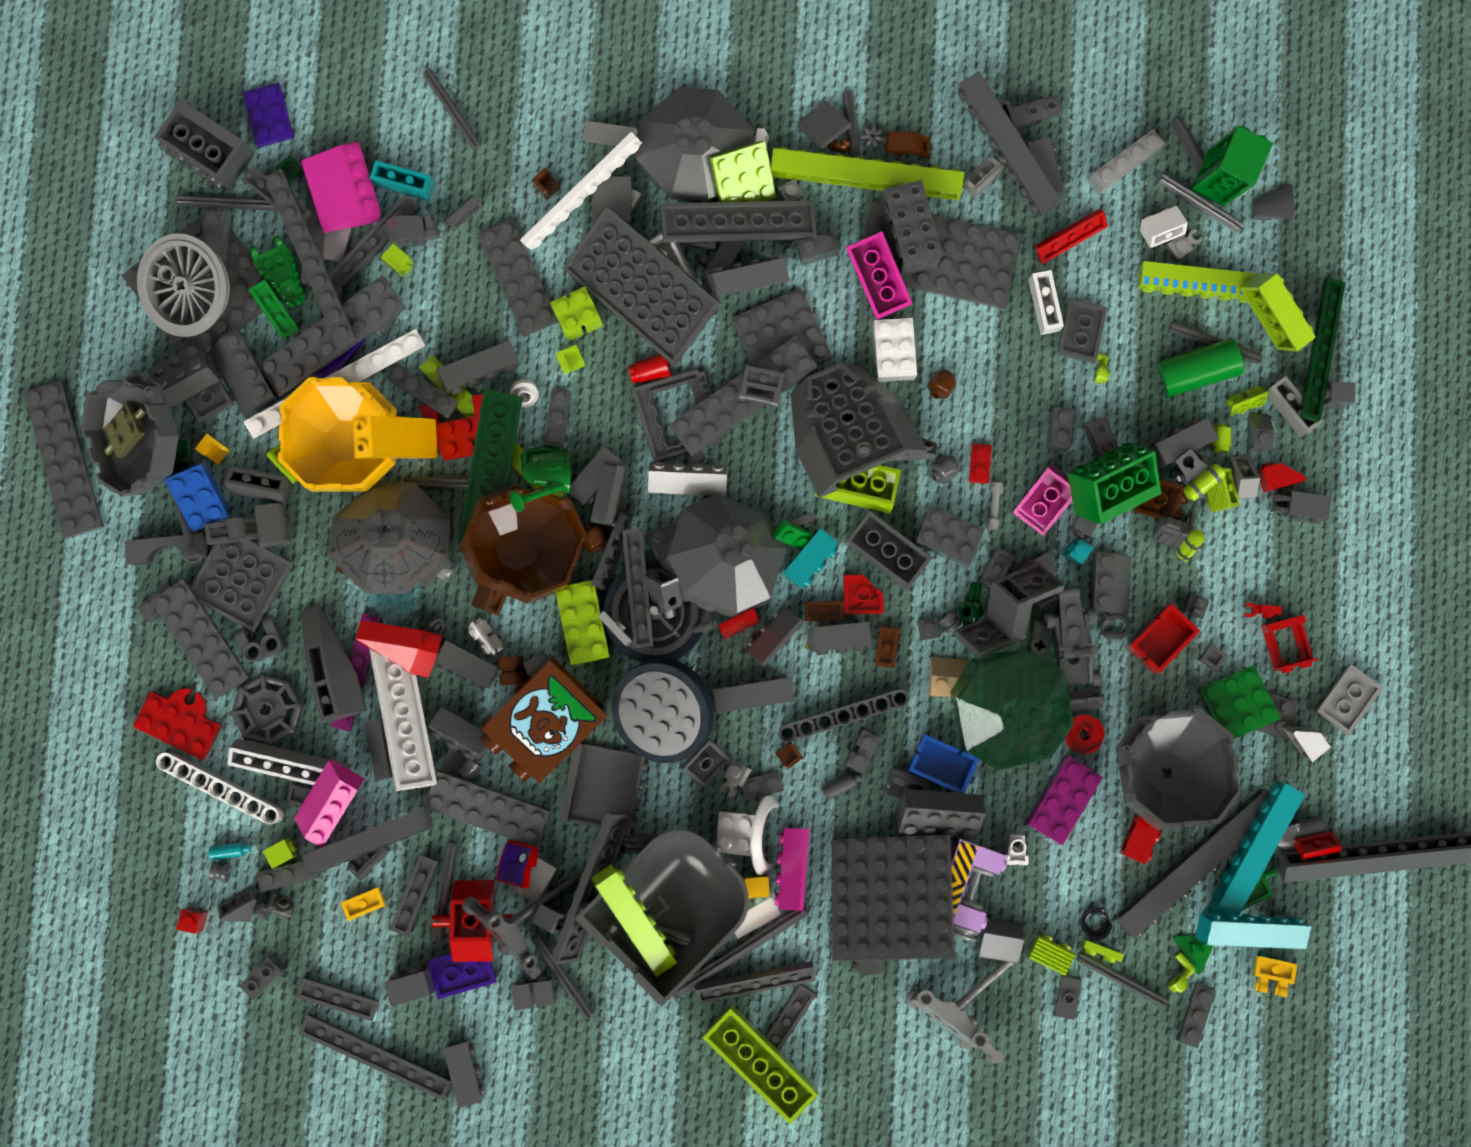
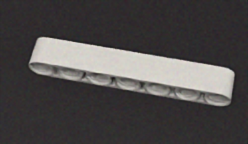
(210, 787)

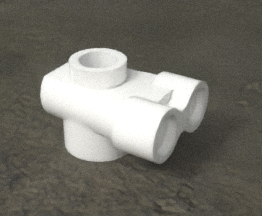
(1017, 854)

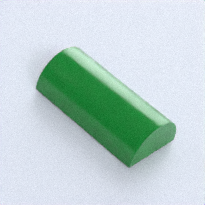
(1200, 367)

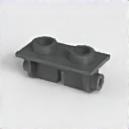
(1086, 699)

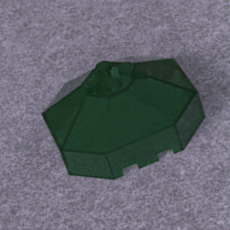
(1012, 708)

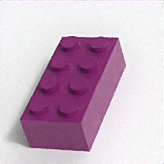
(1063, 800)

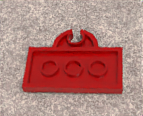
(179, 722)

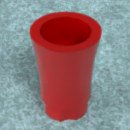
(649, 369)

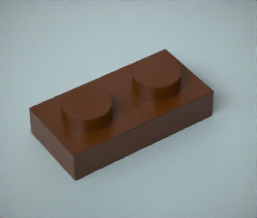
(824, 611)
(886, 647)

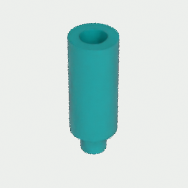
(228, 850)

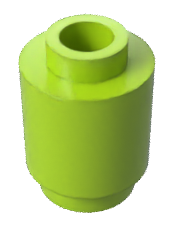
(1224, 442)

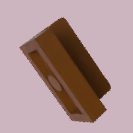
(488, 600)

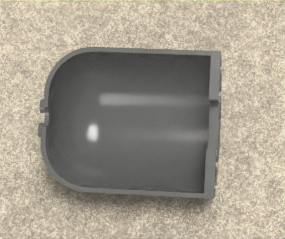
(703, 898)

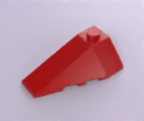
(406, 647)

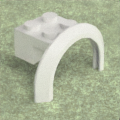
(743, 833)

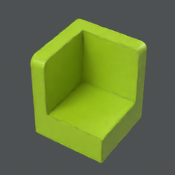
(570, 359)

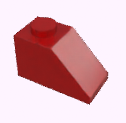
(1278, 476)

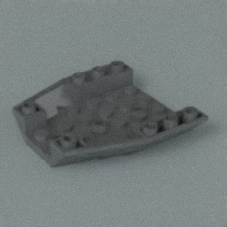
(830, 444)

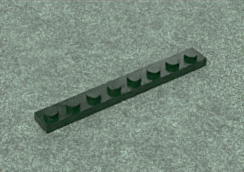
(1322, 350)

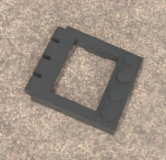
(649, 413)

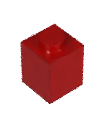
(191, 920)

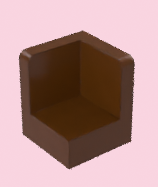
(545, 184)
(789, 755)

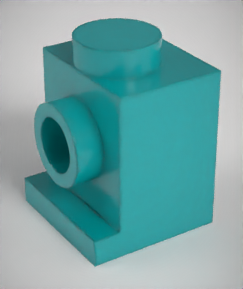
(1077, 552)

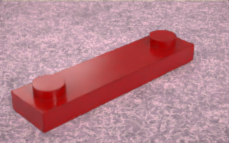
(1071, 236)

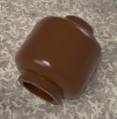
(942, 384)
(595, 539)

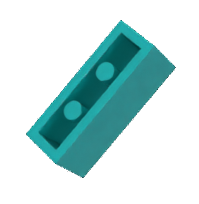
(402, 180)
(811, 559)

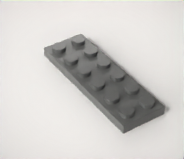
(518, 278)
(200, 638)
(487, 808)

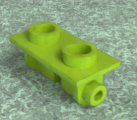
(1255, 397)

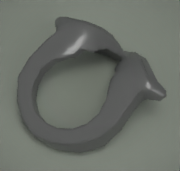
(1111, 635)

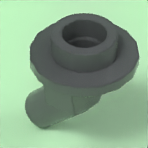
(263, 910)

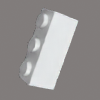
(1046, 302)

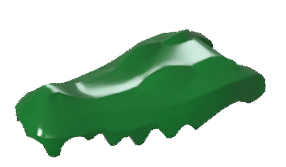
(280, 271)

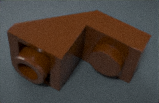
(908, 142)

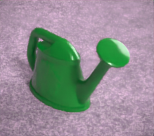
(546, 468)

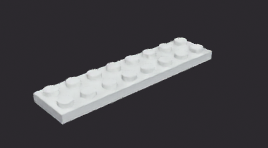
(403, 725)

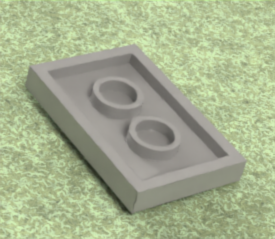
(1348, 699)

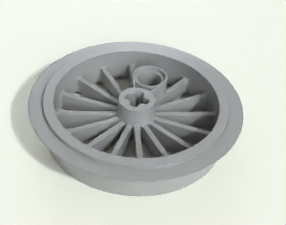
(184, 283)

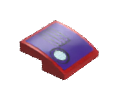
(516, 863)

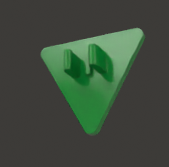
(1194, 950)

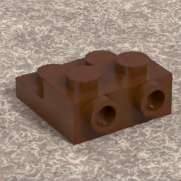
(1165, 504)

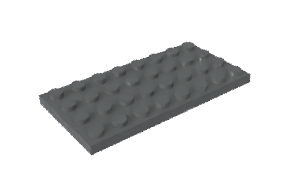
(974, 261)
(641, 285)

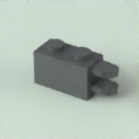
(1303, 506)

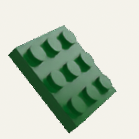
(1240, 702)

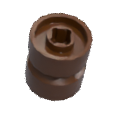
(511, 670)

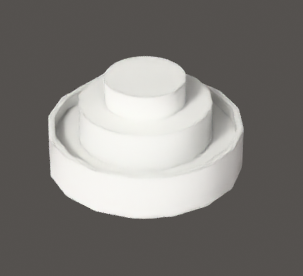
(526, 389)

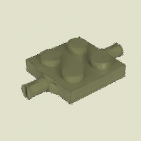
(124, 430)

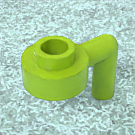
(1102, 373)
(1180, 981)

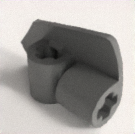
(460, 765)
(1300, 829)

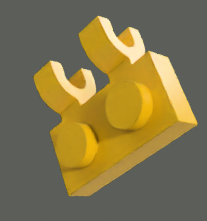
(1276, 970)

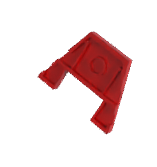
(458, 436)

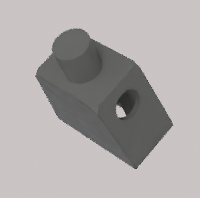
(664, 591)

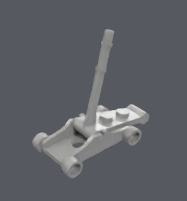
(954, 1017)

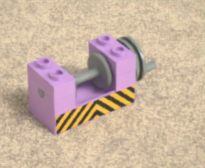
(968, 856)

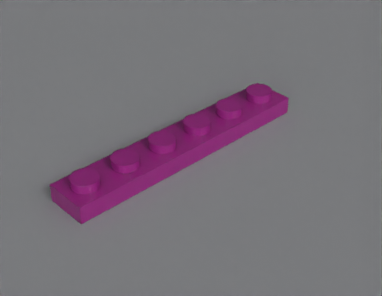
(361, 660)

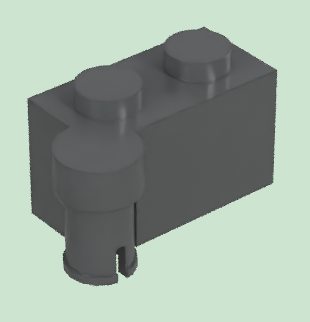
(412, 229)

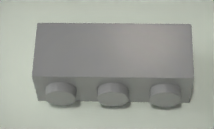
(1288, 403)

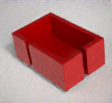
(1162, 638)

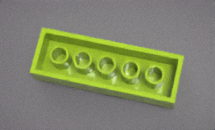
(760, 1064)

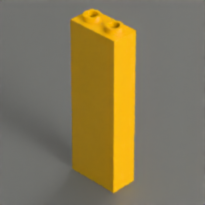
(394, 437)

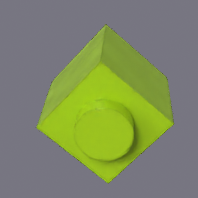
(397, 260)
(281, 852)

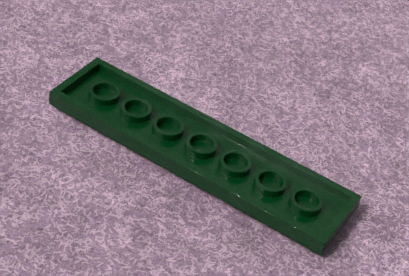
(492, 449)

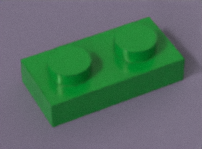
(792, 534)

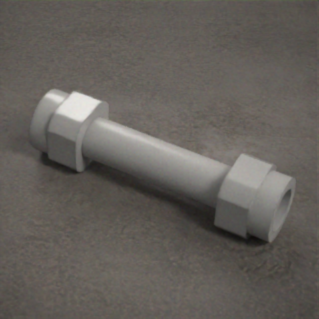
(996, 489)

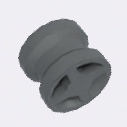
(950, 622)
(220, 871)

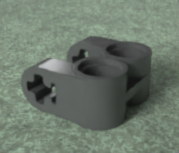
(247, 645)

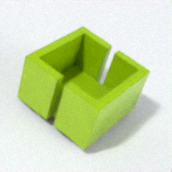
(575, 313)

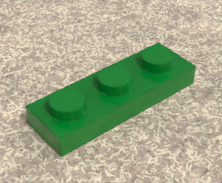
(273, 309)

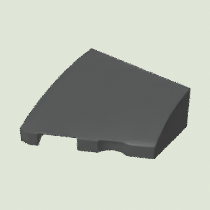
(1274, 205)

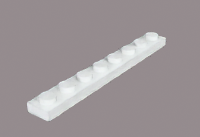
(585, 187)

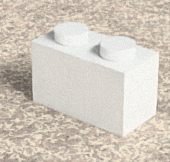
(1163, 226)

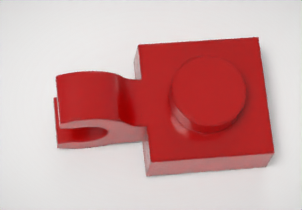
(1266, 610)

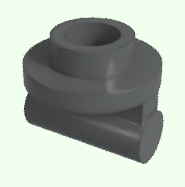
(435, 624)
(283, 907)

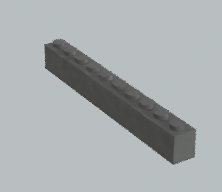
(1378, 857)
(1190, 869)

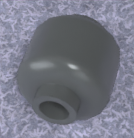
(944, 469)

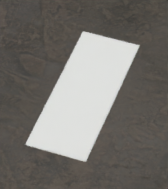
(758, 916)

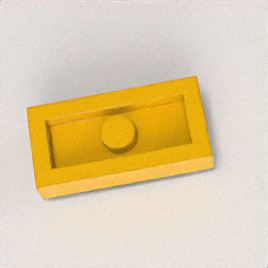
(363, 904)

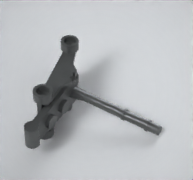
(1074, 638)
(506, 931)

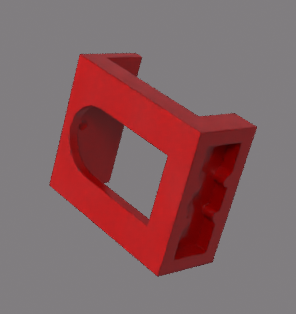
(1305, 656)

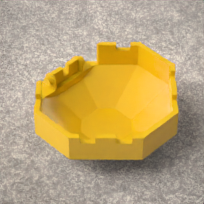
(319, 435)

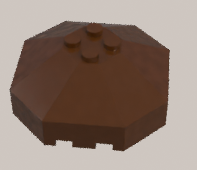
(523, 551)

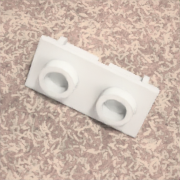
(480, 631)

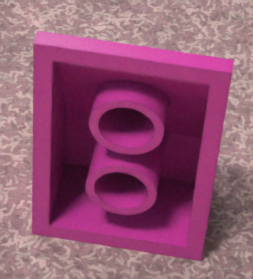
(1045, 500)

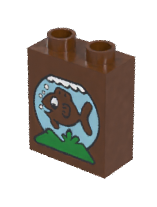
(542, 720)

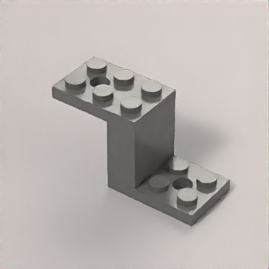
(1009, 610)

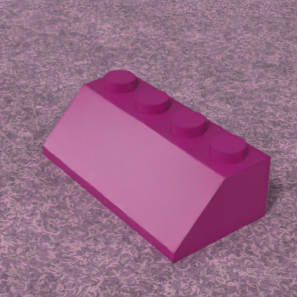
(879, 275)
(327, 802)
(793, 869)

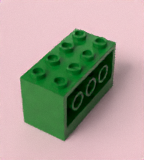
(1232, 165)
(1114, 483)

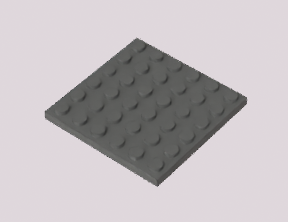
(241, 304)
(892, 899)

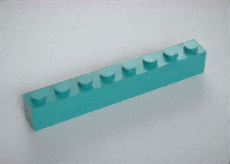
(1255, 850)

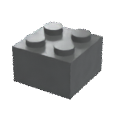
(409, 986)

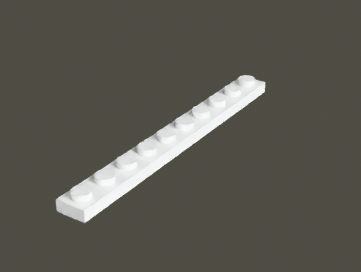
(354, 372)

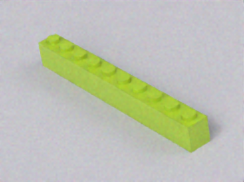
(864, 173)

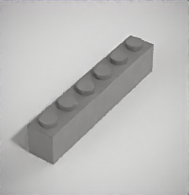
(277, 761)

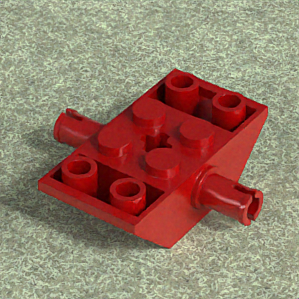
(467, 941)

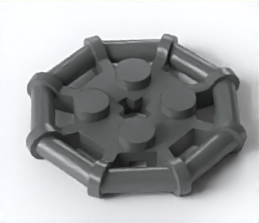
(263, 720)

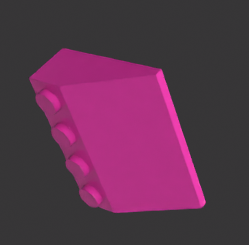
(341, 188)

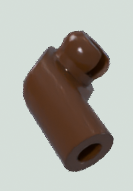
(840, 146)

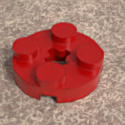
(1094, 738)

